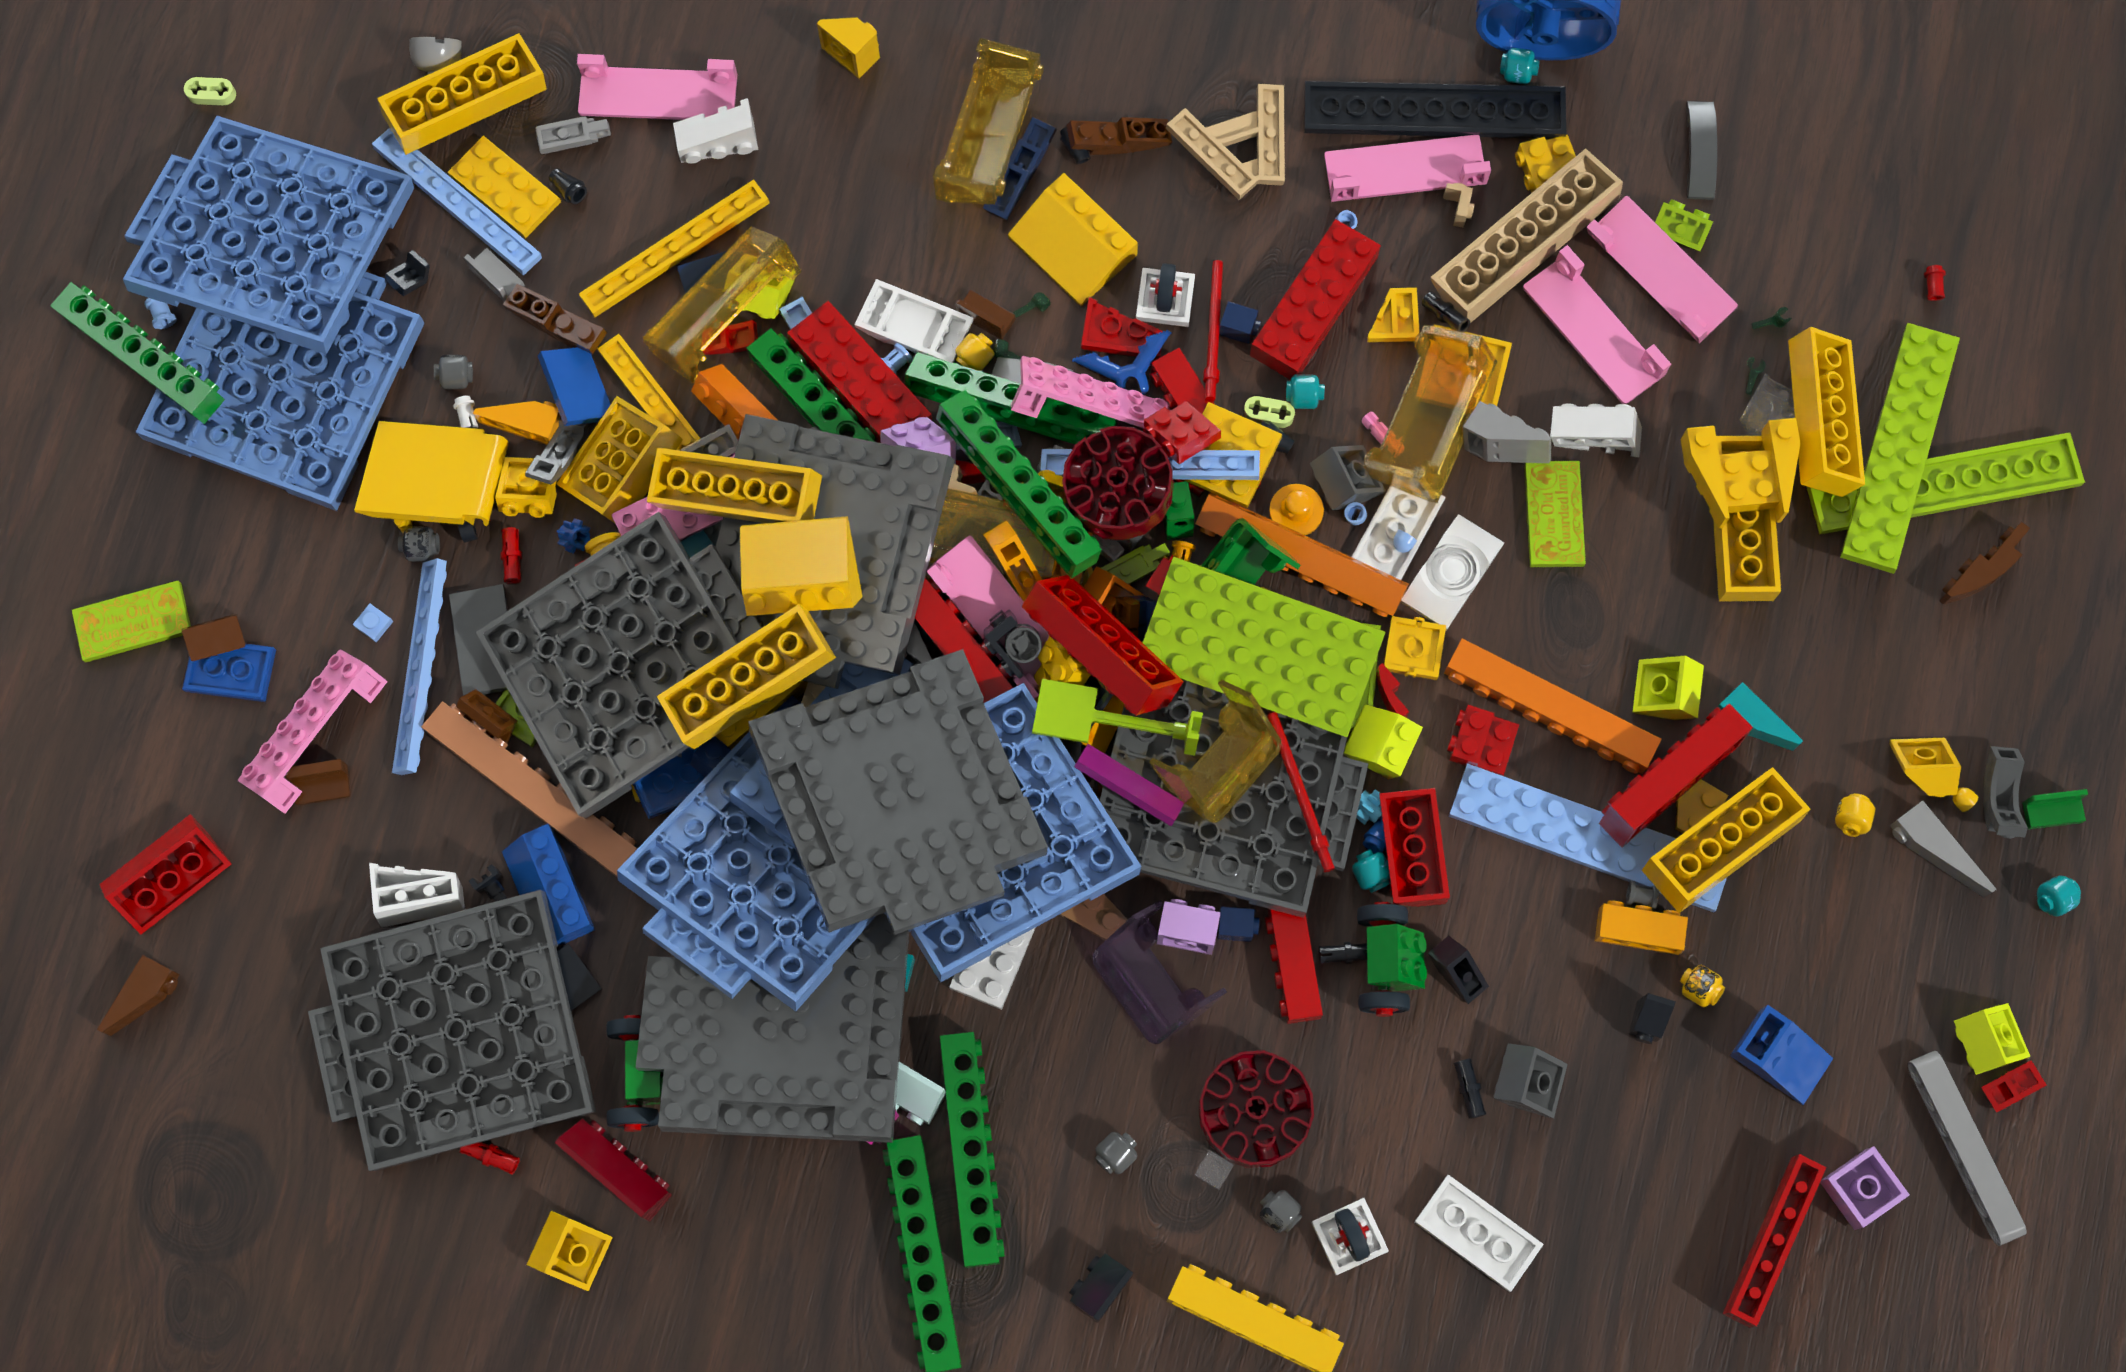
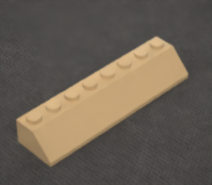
(1527, 235)

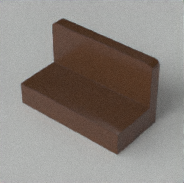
(986, 314)
(213, 637)
(487, 714)
(320, 781)

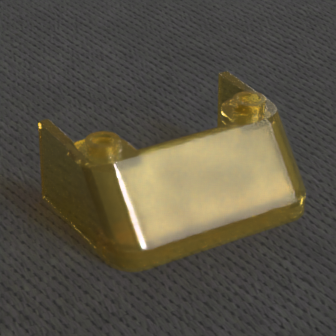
(1231, 761)

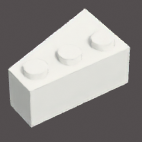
(716, 135)
(1596, 426)
(413, 895)

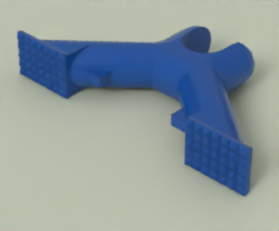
(1137, 369)

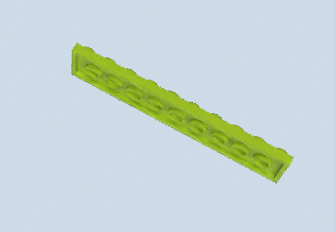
(1900, 448)
(1973, 479)

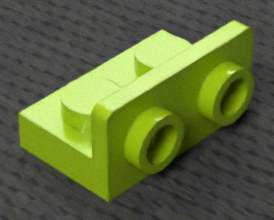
(1684, 226)

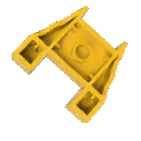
(1748, 478)

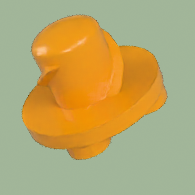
(1297, 508)

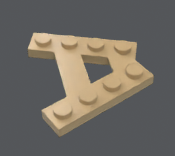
(1210, 143)

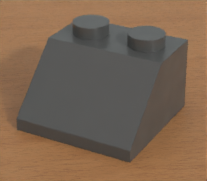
(1344, 477)
(1530, 1080)

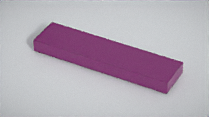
(1129, 784)

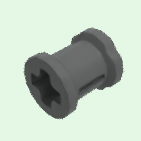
(1642, 895)

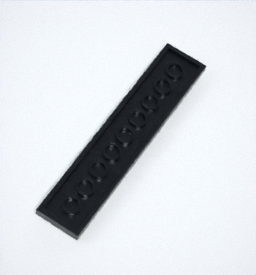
(1434, 109)

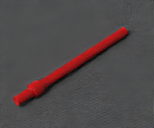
(1211, 373)
(1319, 842)

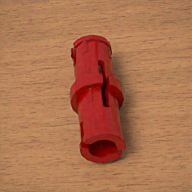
(511, 555)
(492, 1156)

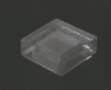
(1214, 1170)

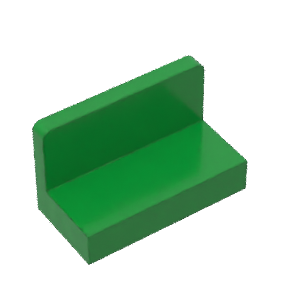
(2054, 809)

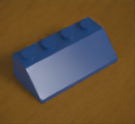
(540, 864)

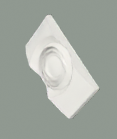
(912, 321)
(1452, 572)

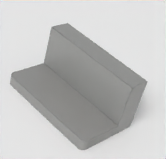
(493, 273)

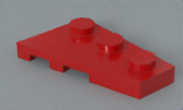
(1114, 333)

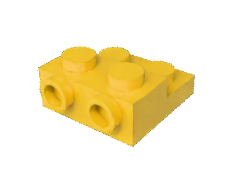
(1543, 159)
(523, 494)
(1059, 665)

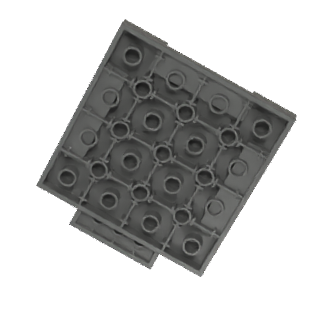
(893, 519)
(604, 645)
(899, 797)
(1263, 841)
(450, 1032)
(778, 1071)

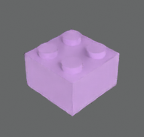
(921, 435)
(1188, 926)
(1864, 1188)

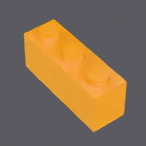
(1641, 927)

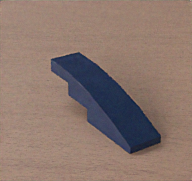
(1022, 166)

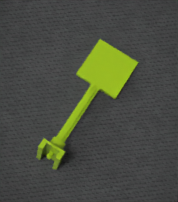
(1069, 711)

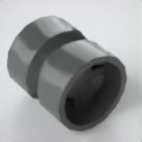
(1023, 643)

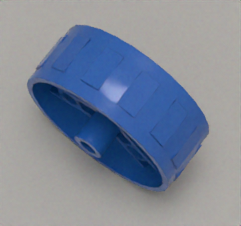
(1549, 26)

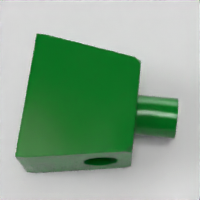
(1180, 510)

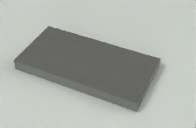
(470, 613)

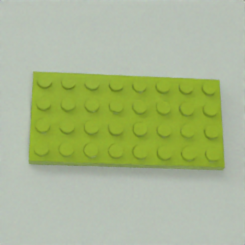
(1264, 643)

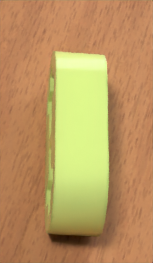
(209, 93)
(1269, 405)

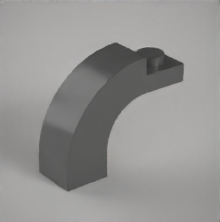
(2002, 792)

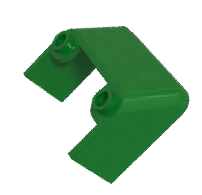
(1247, 553)

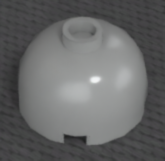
(434, 54)

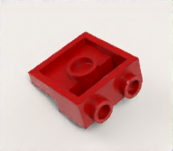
(1181, 431)
(1482, 740)

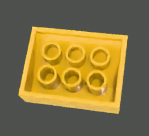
(1073, 240)
(617, 459)
(798, 564)

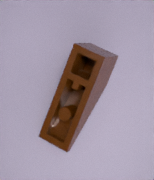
(142, 991)

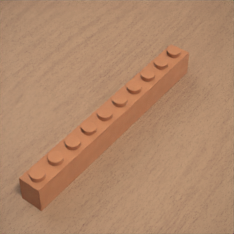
(528, 787)

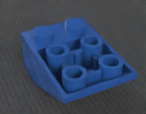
(1782, 1054)

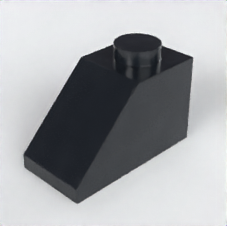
(1458, 969)
(1651, 1018)

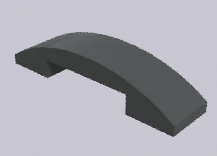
(1702, 150)
(558, 453)

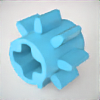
(1369, 807)

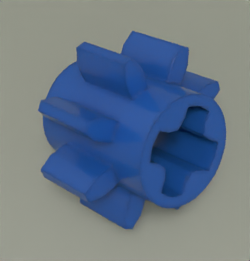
(573, 535)

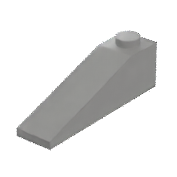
(1931, 840)

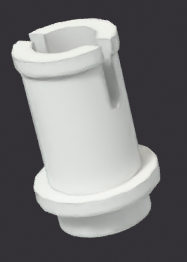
(464, 408)

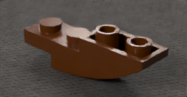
(1119, 137)
(554, 320)
(1985, 570)

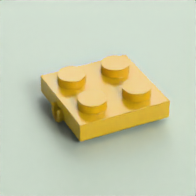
(1414, 647)

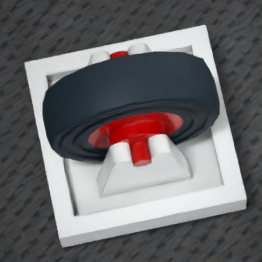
(1165, 296)
(1349, 1236)

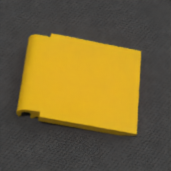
(431, 473)

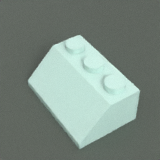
(918, 1096)

